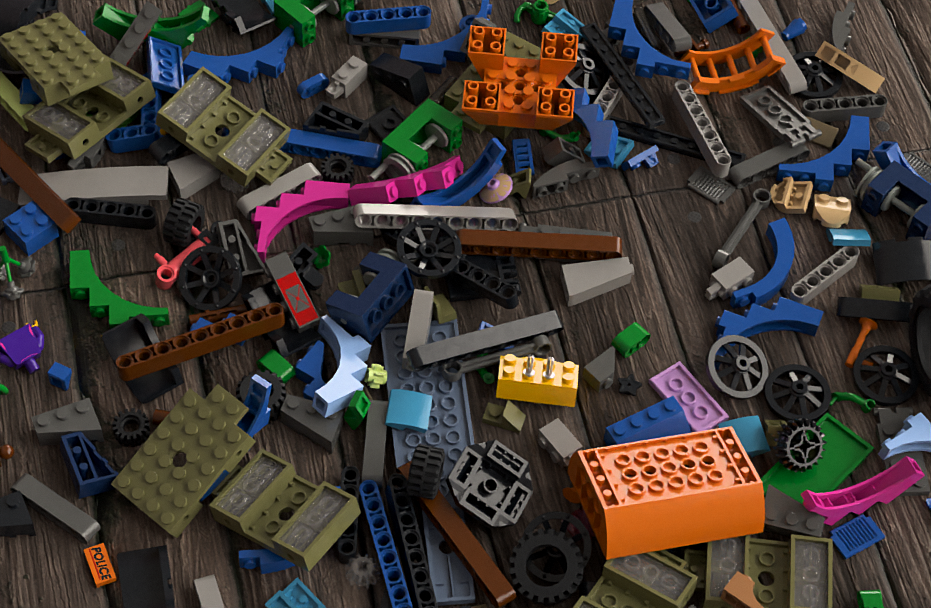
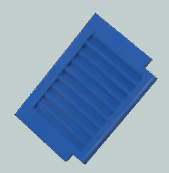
(856, 535)

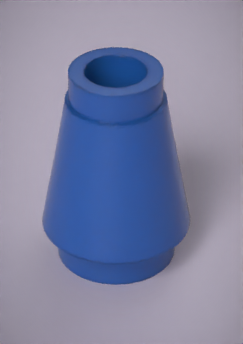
(794, 29)

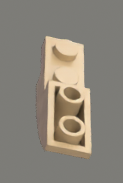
(850, 66)

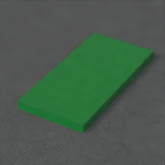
(842, 457)

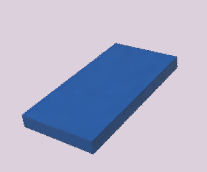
(165, 65)

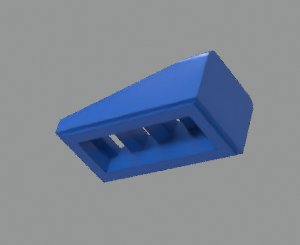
(518, 147)

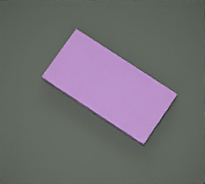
(699, 407)

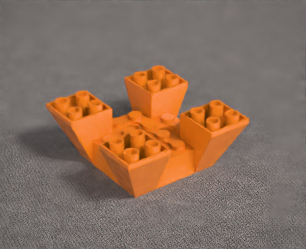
(520, 89)

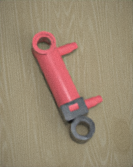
(172, 268)

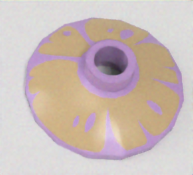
(496, 189)

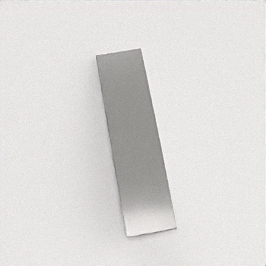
(115, 184)

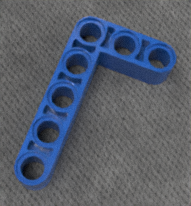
(138, 136)

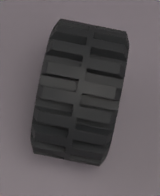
(179, 222)
(277, 393)
(425, 471)

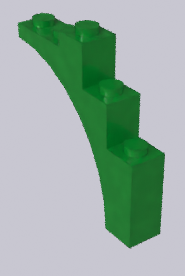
(175, 30)
(102, 301)

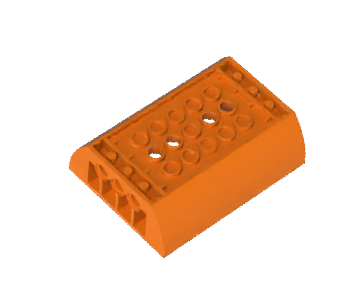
(674, 502)

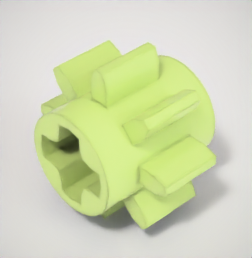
(375, 376)

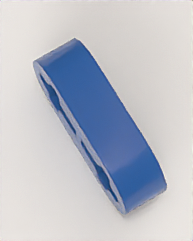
(312, 85)

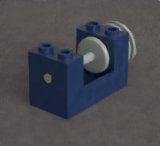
(899, 188)
(386, 292)

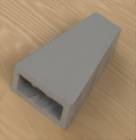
(191, 174)
(594, 278)
(419, 323)

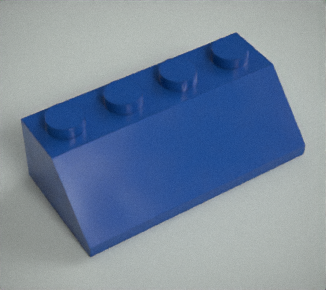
(654, 422)

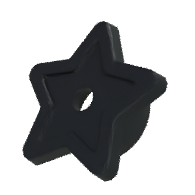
(629, 390)

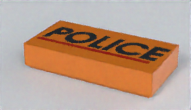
(100, 565)

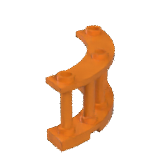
(736, 81)

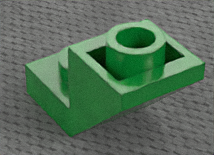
(357, 409)

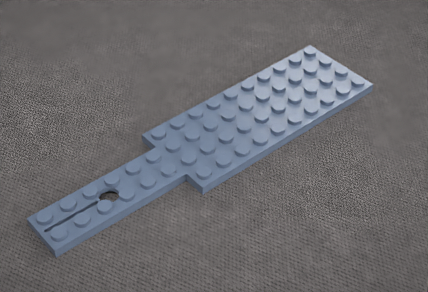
(447, 429)

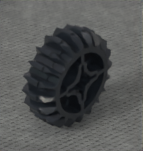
(795, 439)

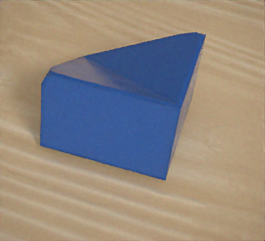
(60, 376)

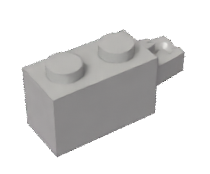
(347, 78)
(729, 279)
(558, 442)

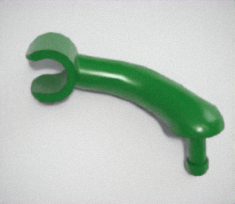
(571, 137)
(487, 377)
(845, 396)

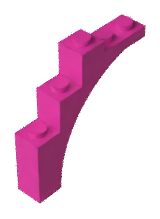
(409, 185)
(313, 198)
(861, 496)

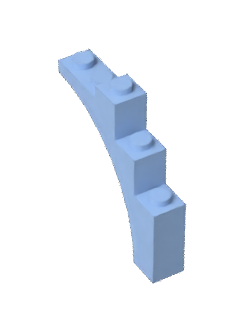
(351, 369)
(912, 437)

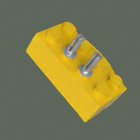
(537, 380)

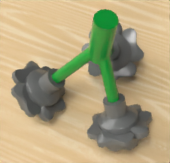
(25, 267)

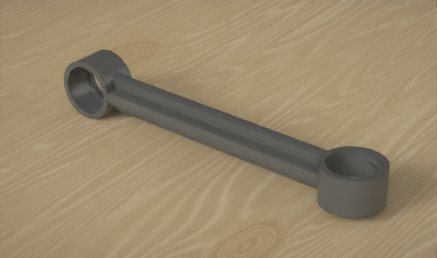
(722, 255)
(539, 345)

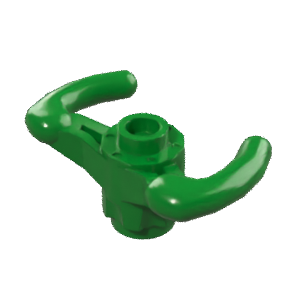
(539, 12)

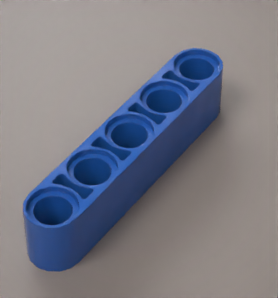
(388, 20)

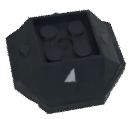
(505, 475)

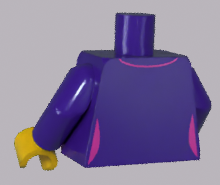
(22, 348)

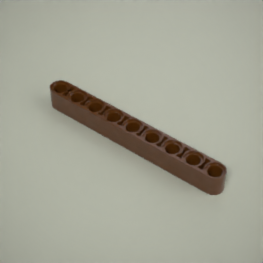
(37, 188)
(539, 244)
(200, 341)
(465, 546)

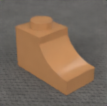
(740, 592)

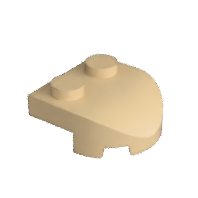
(791, 195)
(831, 210)

